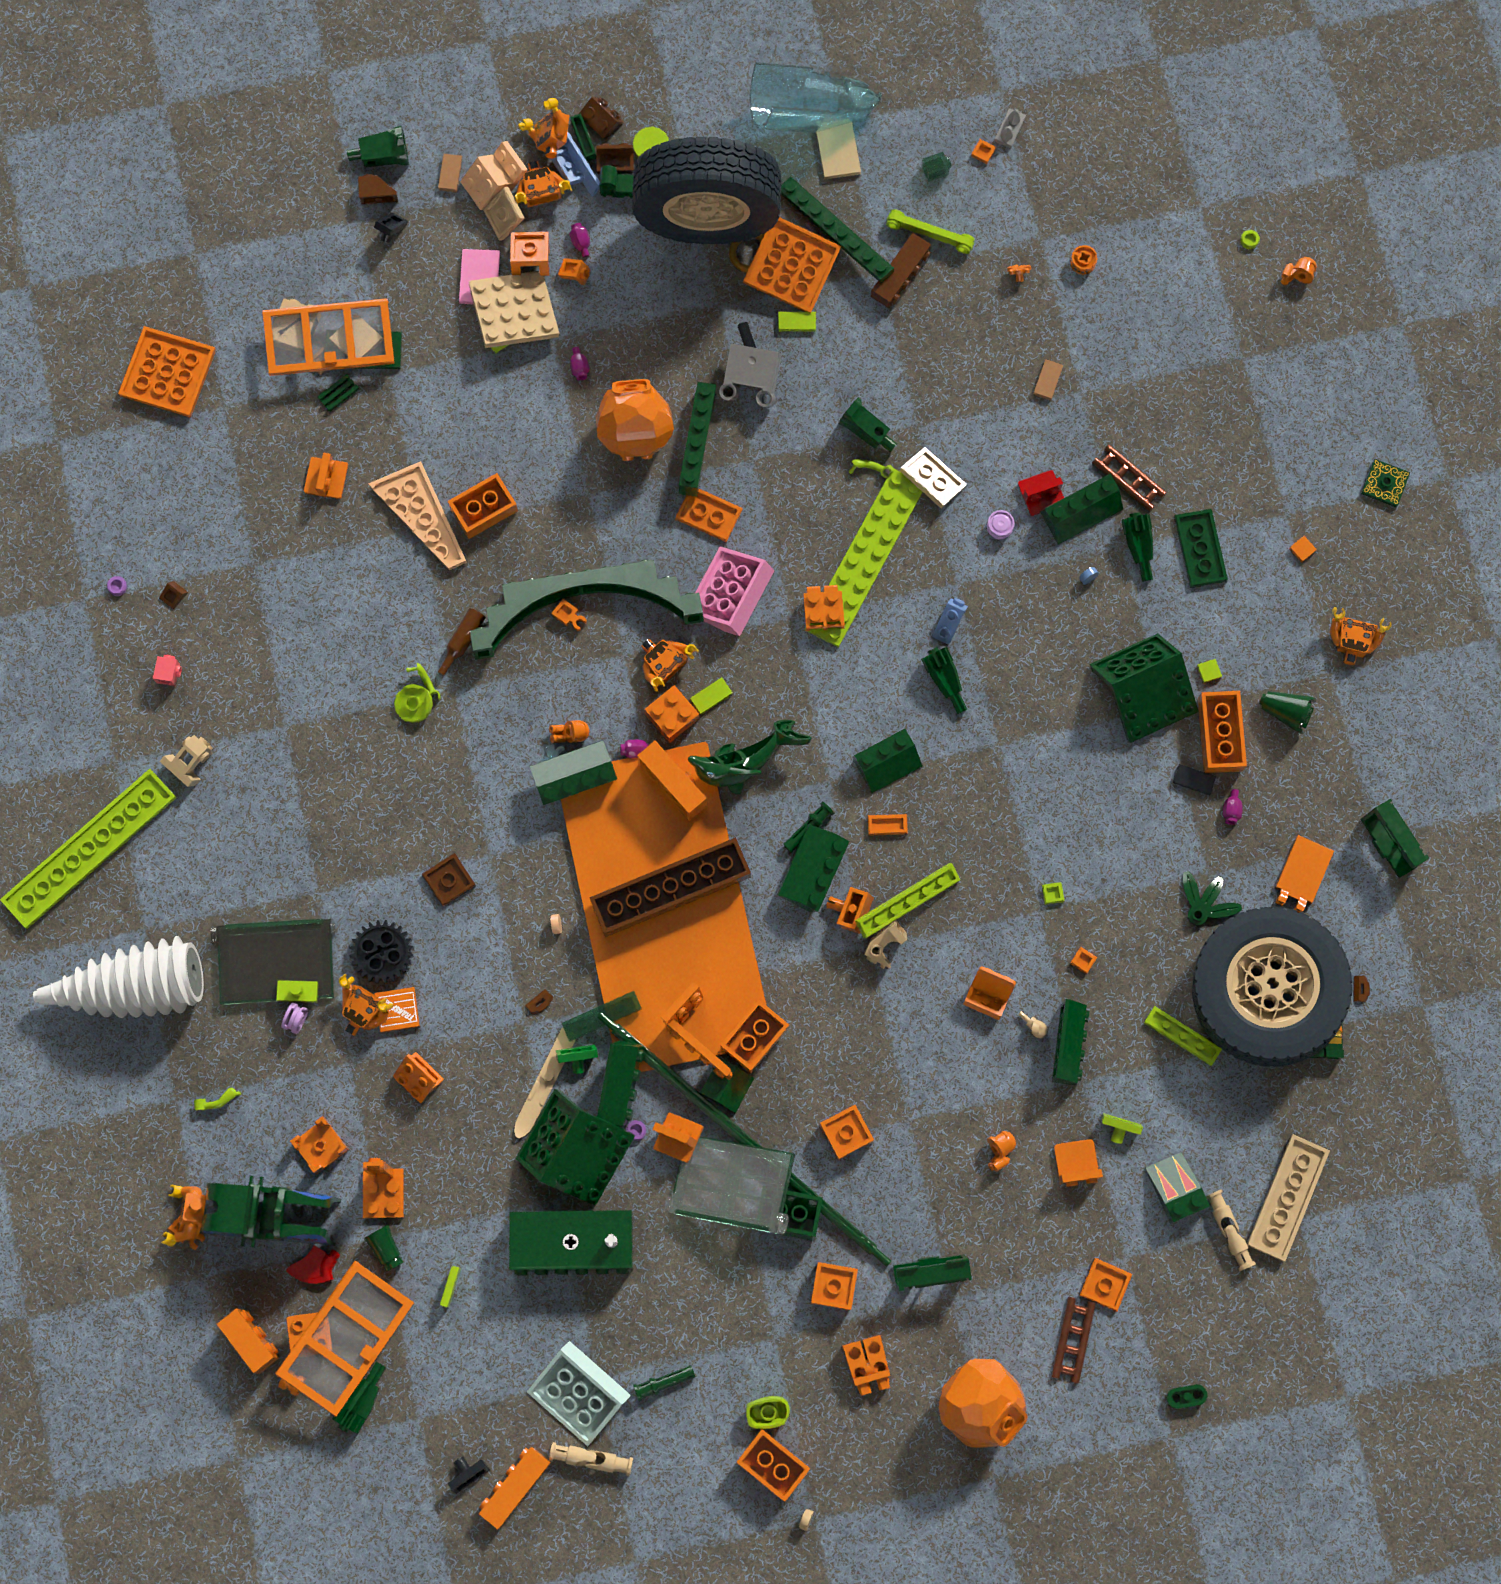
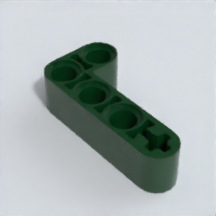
(615, 184)

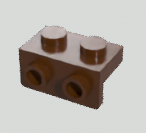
(600, 116)
(619, 156)

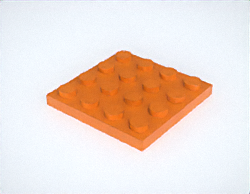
(792, 265)
(167, 371)

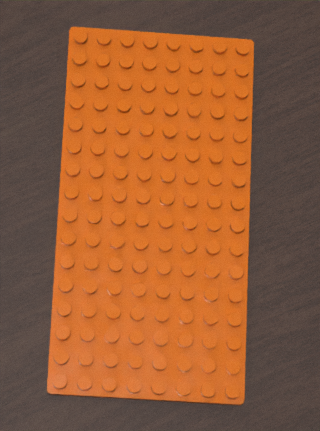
(632, 831)

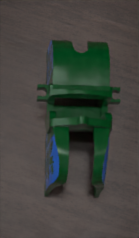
(239, 1209)

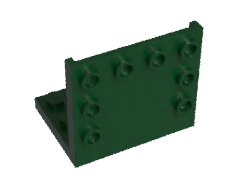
(1148, 686)
(573, 1149)

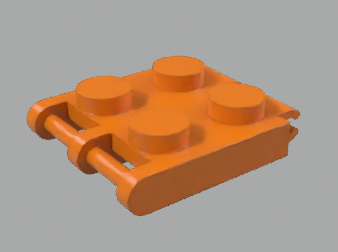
(823, 607)

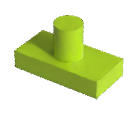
(297, 991)
(1120, 1127)

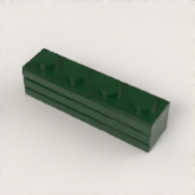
(583, 137)

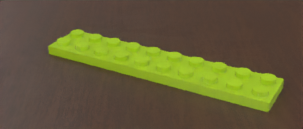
(871, 549)
(88, 848)

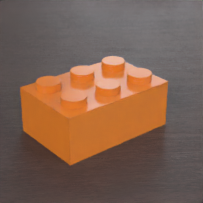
(482, 506)
(754, 1036)
(249, 1340)
(773, 1465)

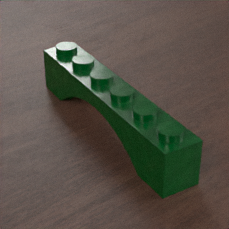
(697, 439)

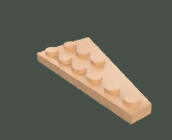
(416, 504)

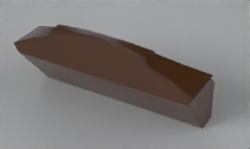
(544, 995)
(1358, 997)

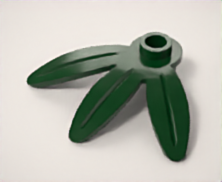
(1204, 904)

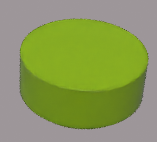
(1249, 239)

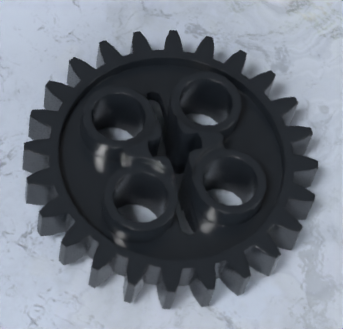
(375, 935)

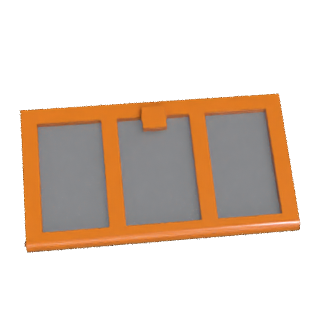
(328, 337)
(344, 1338)

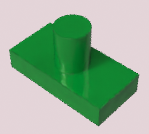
(577, 1056)

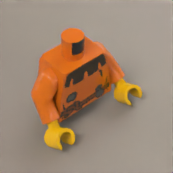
(550, 131)
(540, 186)
(1355, 636)
(664, 660)
(362, 1007)
(191, 1214)

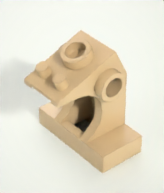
(199, 749)
(891, 933)

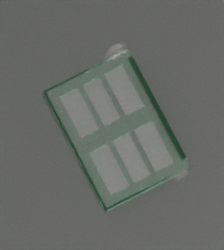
(734, 1185)

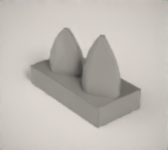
(1010, 128)

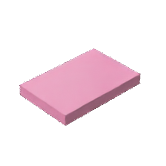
(475, 266)

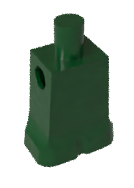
(381, 149)
(866, 426)

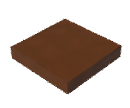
(448, 879)

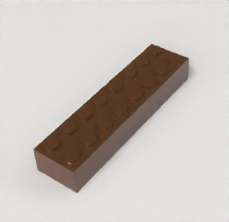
(670, 887)

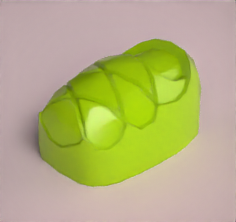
(767, 1412)

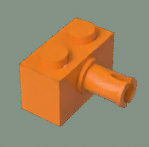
(854, 907)

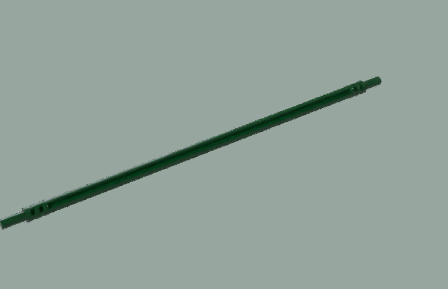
(741, 1136)

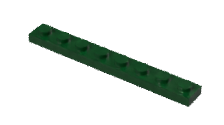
(836, 230)

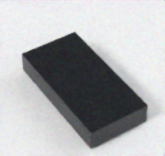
(1194, 779)

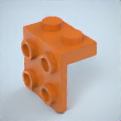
(989, 992)
(1077, 1163)

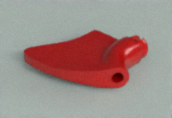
(315, 1267)

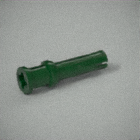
(814, 819)
(654, 1385)

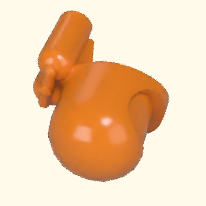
(1302, 271)
(572, 732)
(1001, 1146)

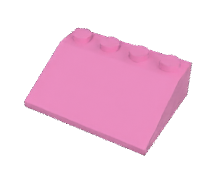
(732, 589)

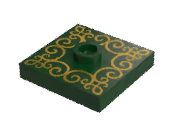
(1385, 483)

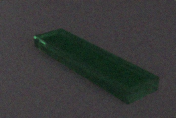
(588, 1021)

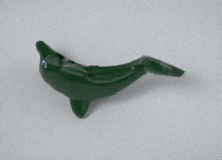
(735, 767)

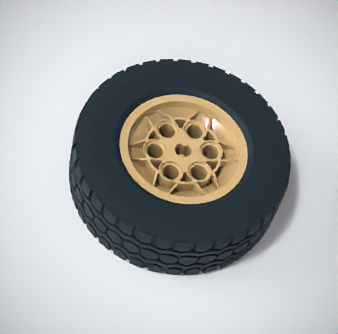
(706, 190)
(1241, 1021)

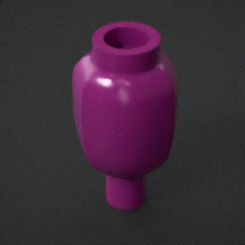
(580, 238)
(579, 364)
(632, 748)
(1232, 808)

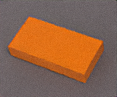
(887, 824)

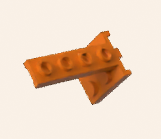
(679, 1013)
(382, 1190)

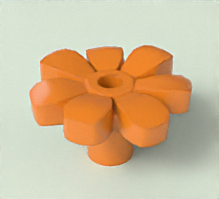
(1019, 271)

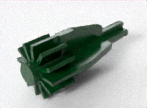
(1140, 542)
(945, 676)
(361, 1402)

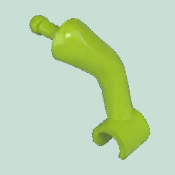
(872, 465)
(425, 678)
(228, 1095)

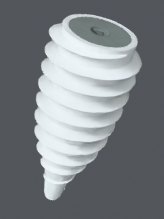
(132, 983)

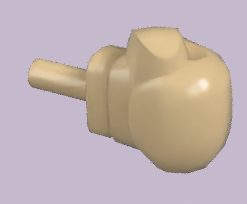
(1038, 1028)

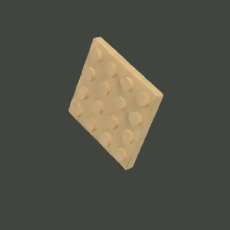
(513, 309)

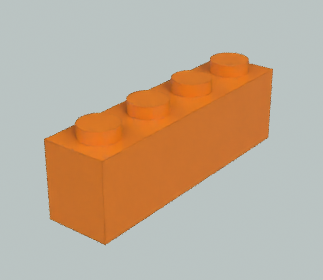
(514, 1488)

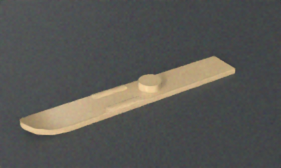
(541, 1087)

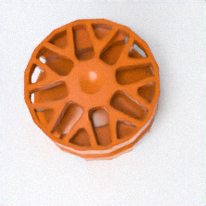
(1083, 259)

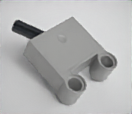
(751, 368)

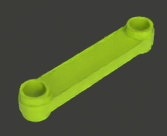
(964, 242)

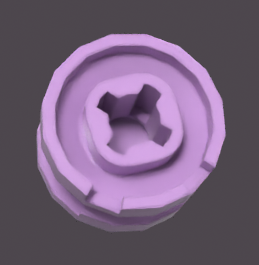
(1000, 524)
(294, 1018)

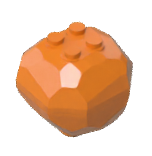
(634, 420)
(983, 1404)

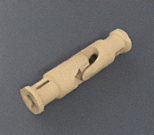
(1236, 1243)
(580, 1457)

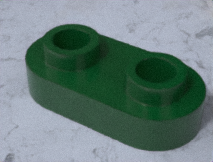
(1186, 1396)

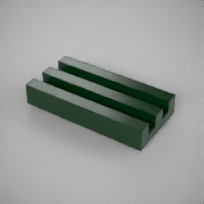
(355, 388)

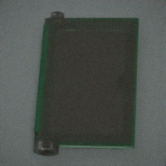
(262, 953)

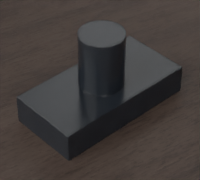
(390, 225)
(467, 1474)

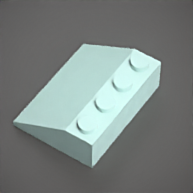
(578, 1393)

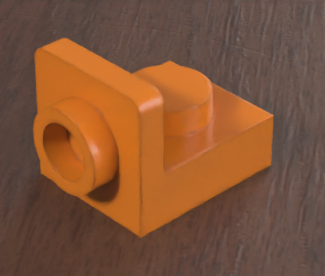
(574, 270)

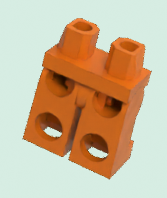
(867, 1370)

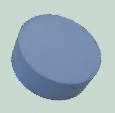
(1088, 575)

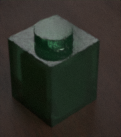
(936, 166)

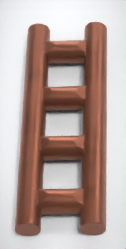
(1130, 489)
(1078, 1351)

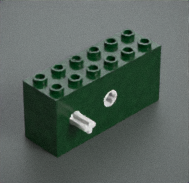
(541, 1240)

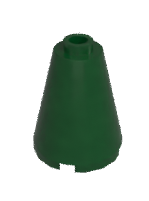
(1289, 708)

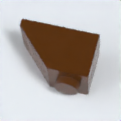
(375, 190)

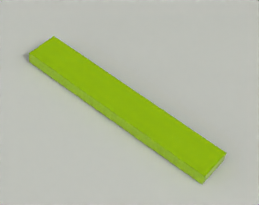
(907, 900)

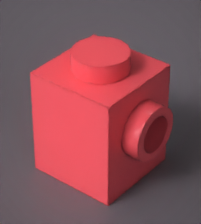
(167, 670)

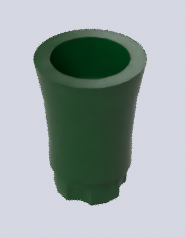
(384, 1248)

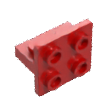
(1041, 491)

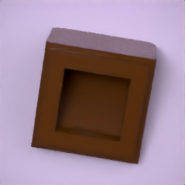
(173, 594)

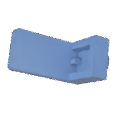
(950, 620)

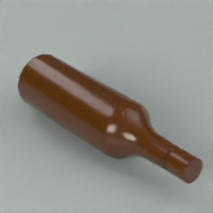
(461, 638)

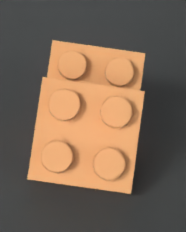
(493, 173)

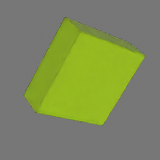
(1209, 671)
(1053, 893)

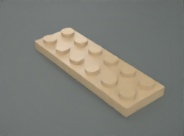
(1288, 1198)

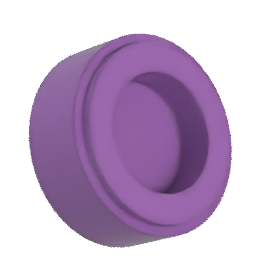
(117, 586)
(637, 1129)

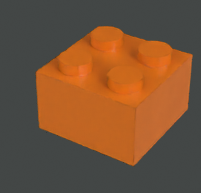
(672, 714)

